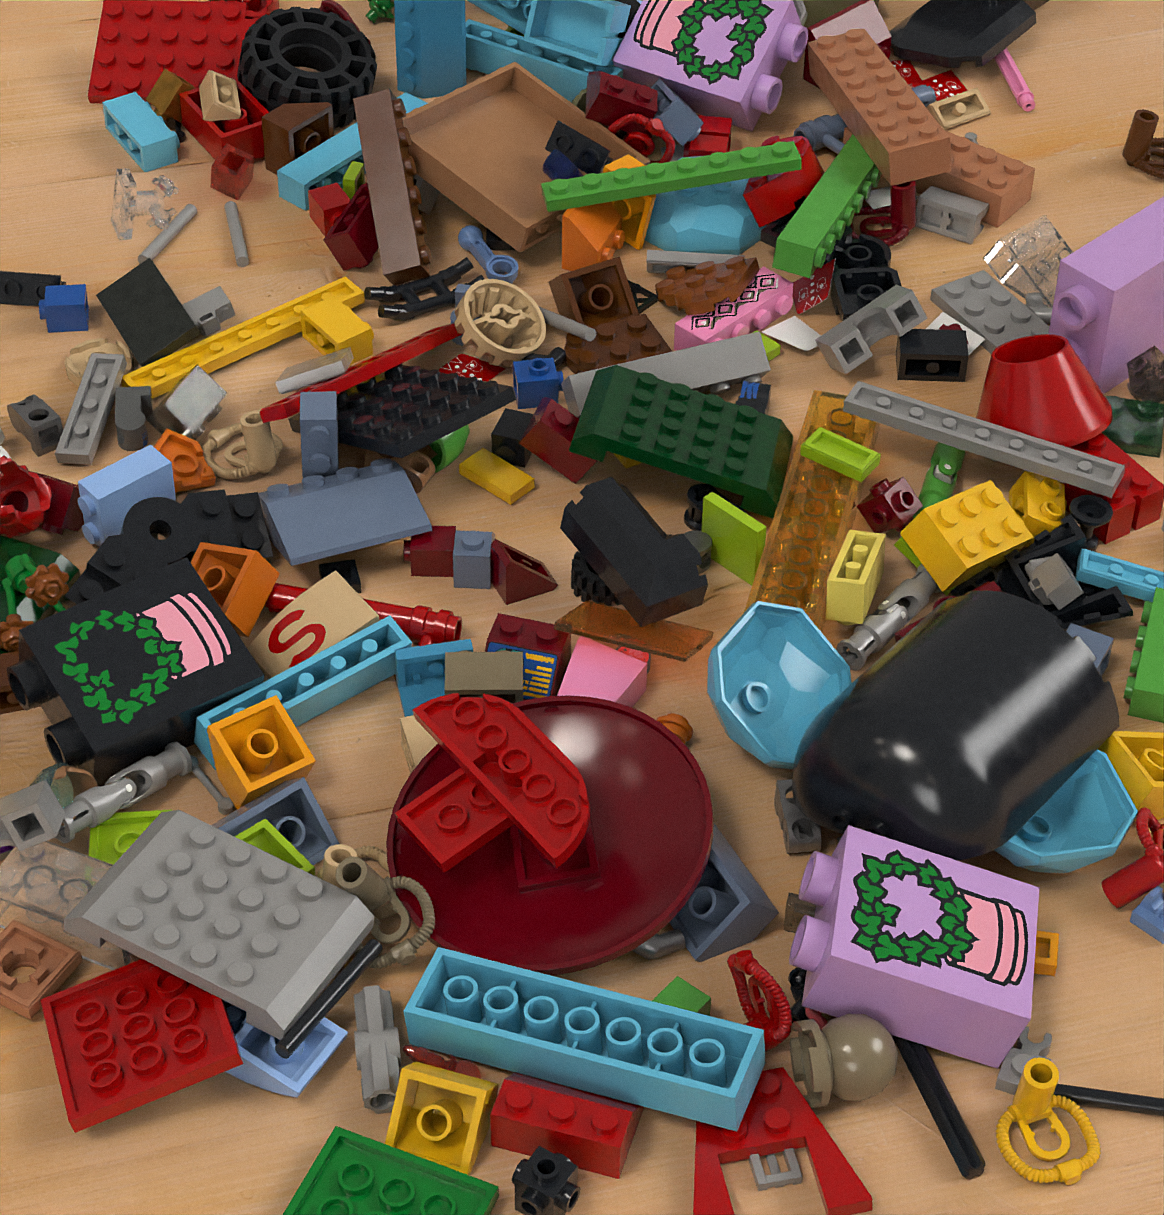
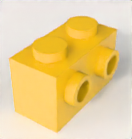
(1038, 502)

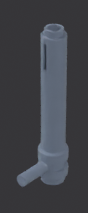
(828, 129)

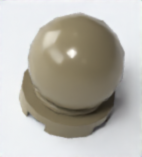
(845, 1058)

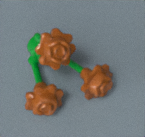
(38, 583)

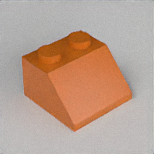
(590, 235)
(237, 581)

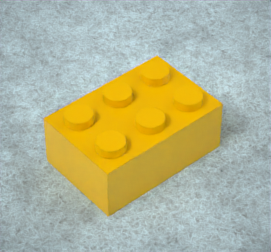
(965, 534)

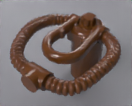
(1138, 143)

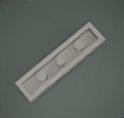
(91, 409)

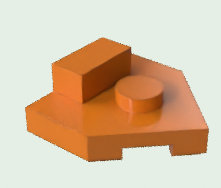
(187, 460)

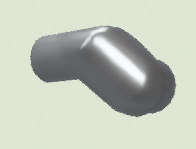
(661, 945)

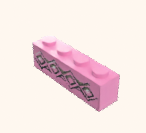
(760, 304)

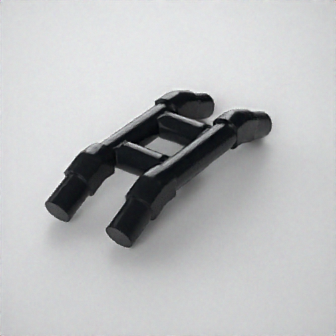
(408, 292)

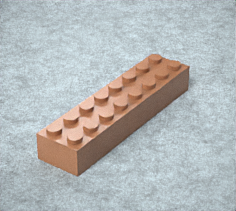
(879, 107)

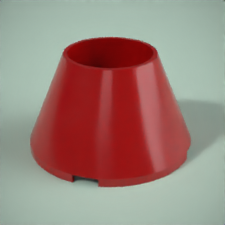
(1043, 391)

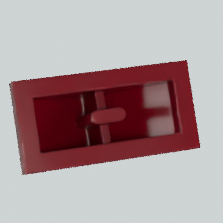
(518, 574)

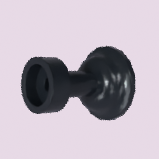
(1090, 514)

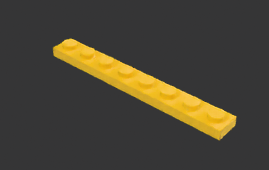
(239, 340)

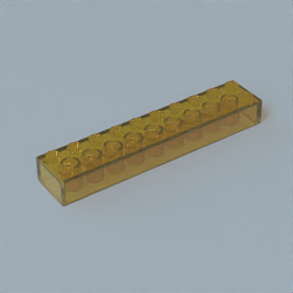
(811, 516)

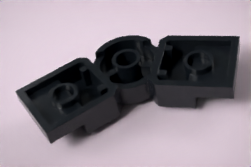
(859, 270)
(199, 518)

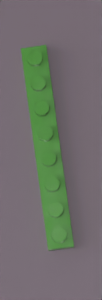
(671, 176)

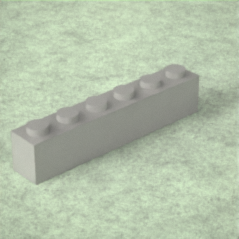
(700, 367)

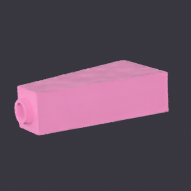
(604, 674)

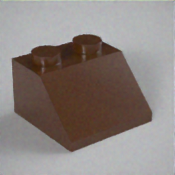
(294, 131)

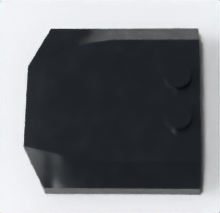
(961, 31)

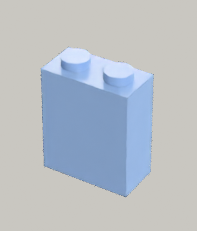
(116, 488)

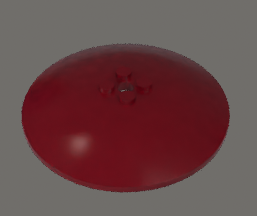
(620, 885)

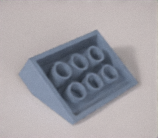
(342, 511)

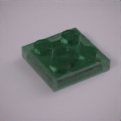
(1136, 426)

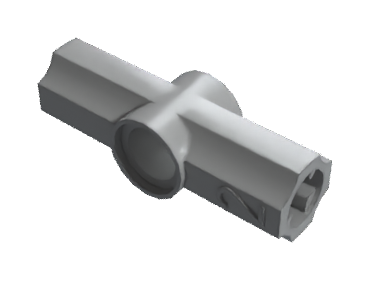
(377, 1048)

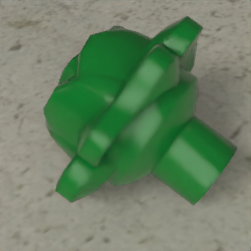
(381, 9)

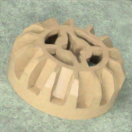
(503, 314)

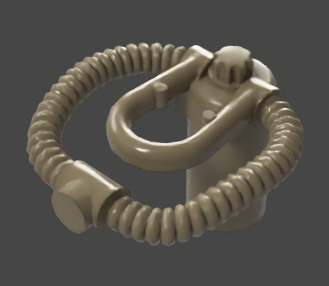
(374, 891)

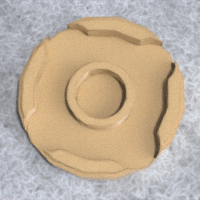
(80, 355)

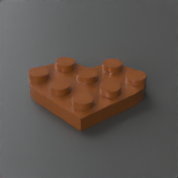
(706, 284)

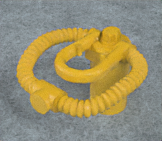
(1035, 1102)

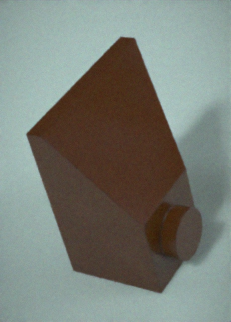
(594, 294)

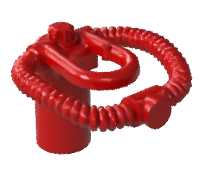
(640, 141)
(1144, 872)
(779, 1024)

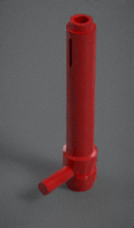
(418, 623)

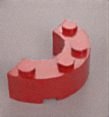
(775, 194)

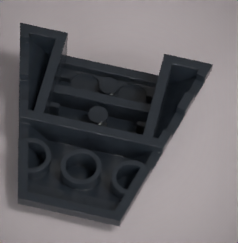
(1067, 540)

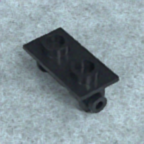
(579, 149)
(25, 288)

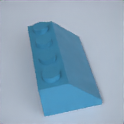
(430, 46)

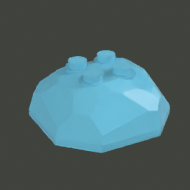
(704, 220)
(773, 680)
(1077, 824)

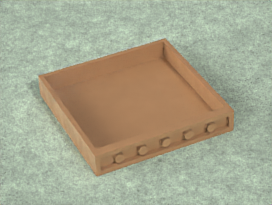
(489, 150)

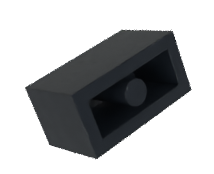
(932, 355)

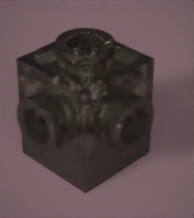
(1147, 376)

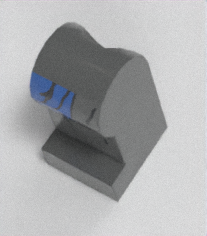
(131, 411)

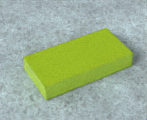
(840, 454)

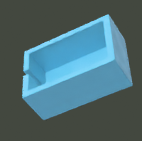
(578, 27)

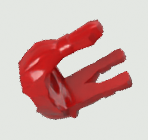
(16, 479)

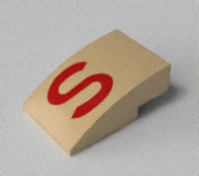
(311, 624)

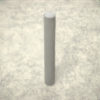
(168, 234)
(236, 234)
(568, 325)

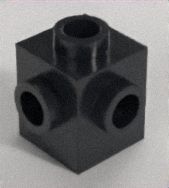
(545, 1184)

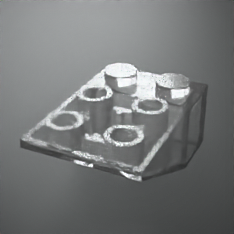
(1030, 259)

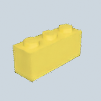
(855, 577)

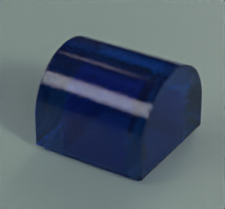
(560, 167)

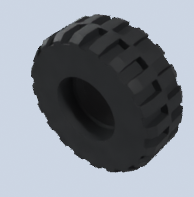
(313, 41)

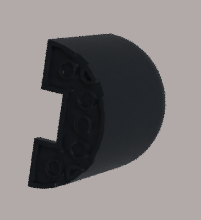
(957, 729)

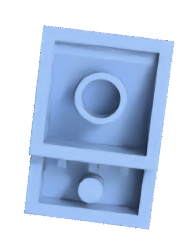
(270, 1071)

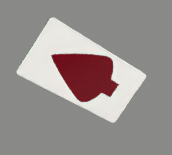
(945, 322)

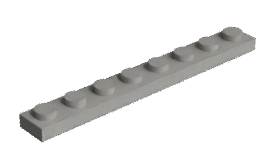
(984, 439)

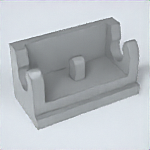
(950, 214)

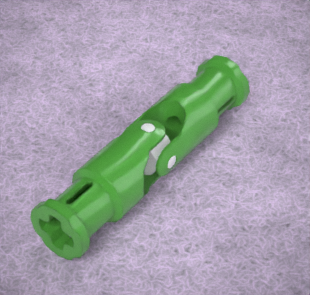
(941, 476)

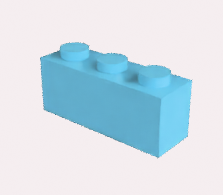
(141, 131)

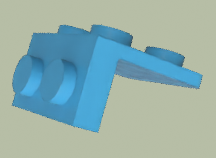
(422, 672)

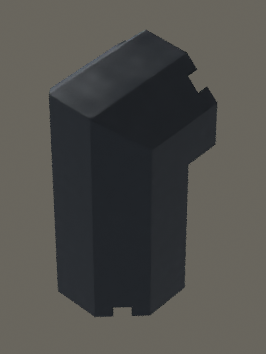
(630, 552)

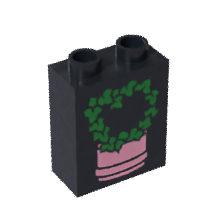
(131, 670)

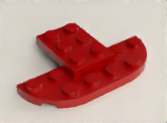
(504, 779)

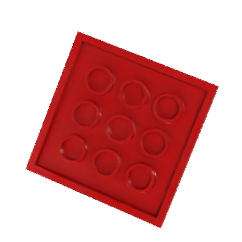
(134, 1040)

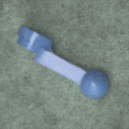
(472, 240)

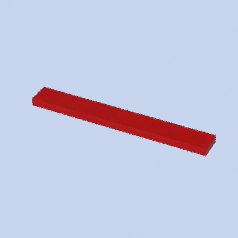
(364, 370)

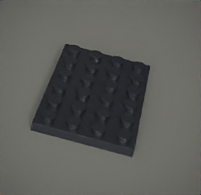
(411, 408)

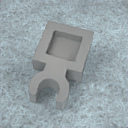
(1017, 1058)

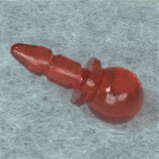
(421, 1055)

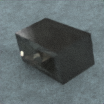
(189, 405)

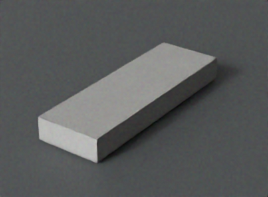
(661, 261)

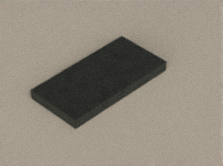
(148, 313)

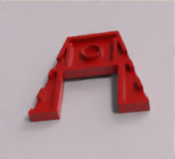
(773, 1122)

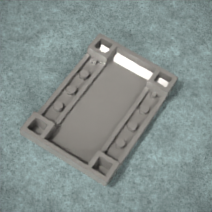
(225, 919)

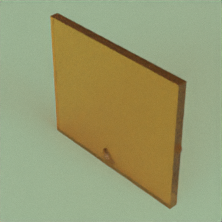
(620, 628)

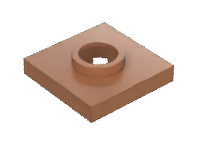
(30, 948)

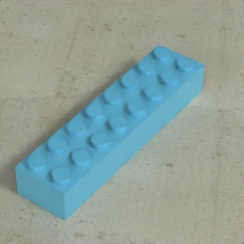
(587, 1038)

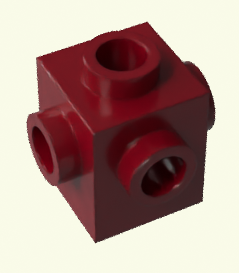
(889, 505)

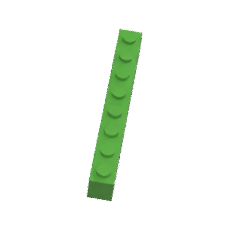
(826, 211)

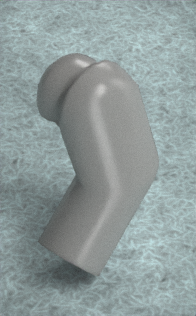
(1034, 302)

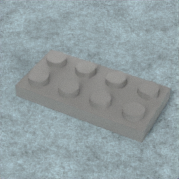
(987, 309)

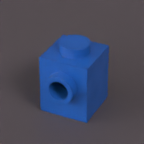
(65, 308)
(536, 380)

